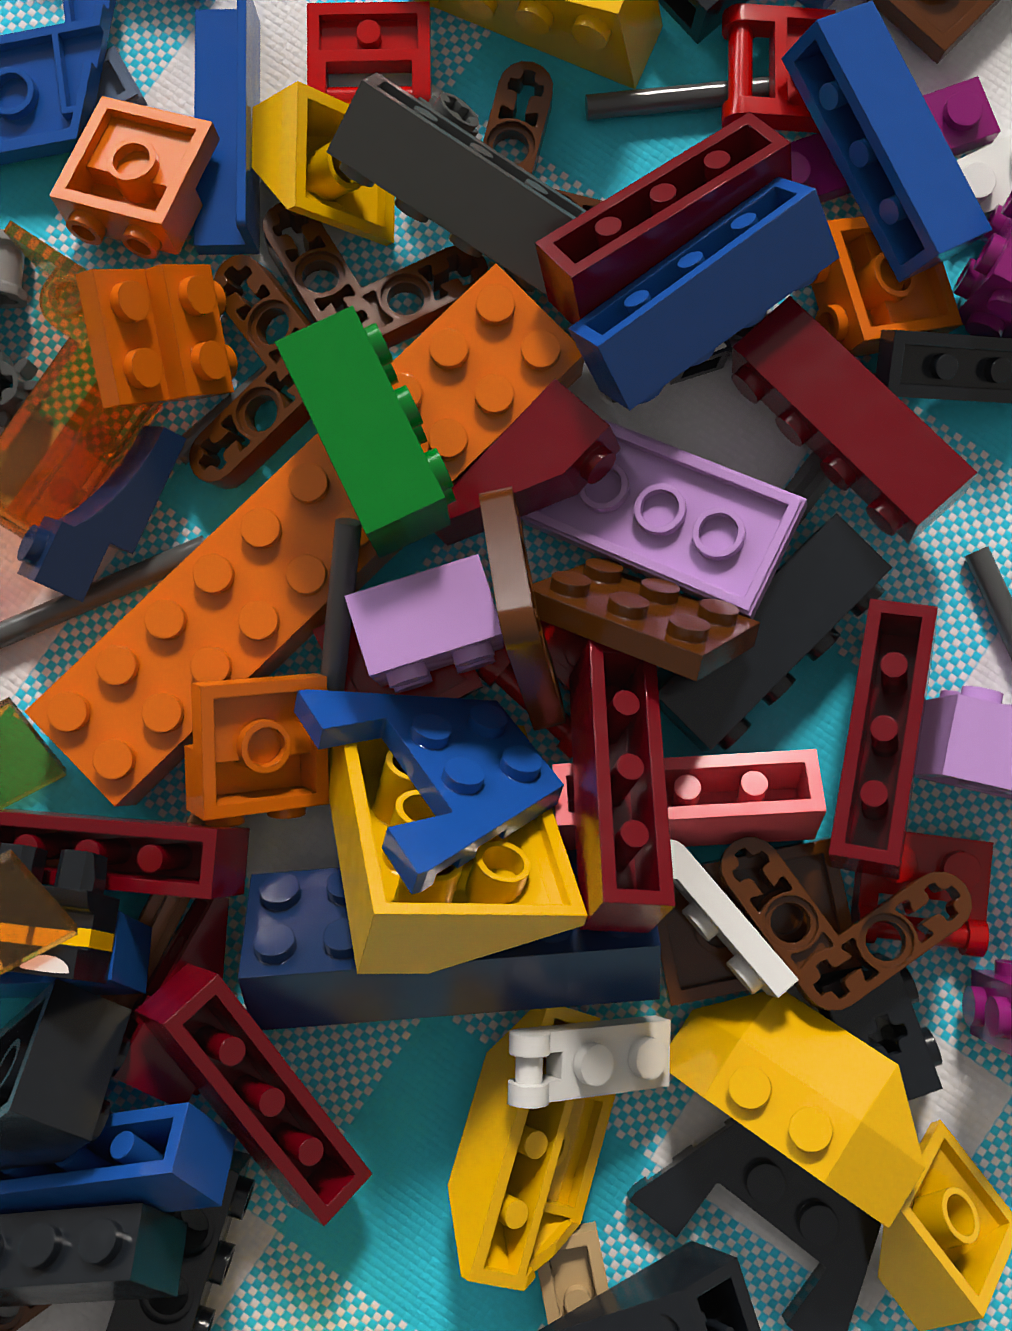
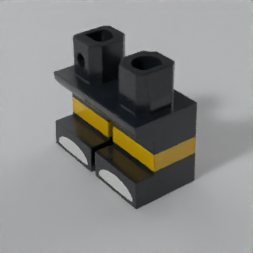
(80, 893)

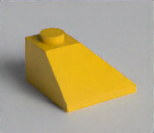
(292, 160)
(947, 1239)

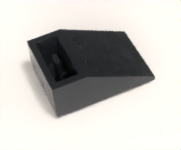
(680, 1292)

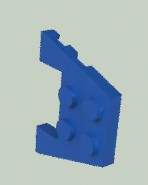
(52, 81)
(461, 758)

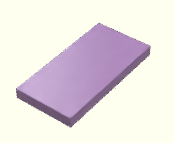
(680, 521)

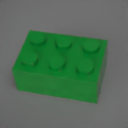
(369, 429)

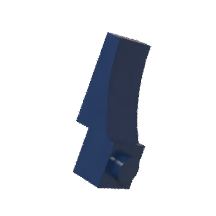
(70, 550)

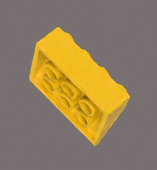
(498, 900)

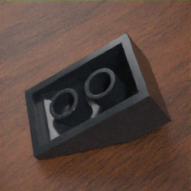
(57, 1074)

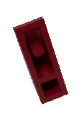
(543, 456)
(200, 943)

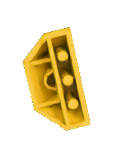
(806, 1094)
(521, 1170)

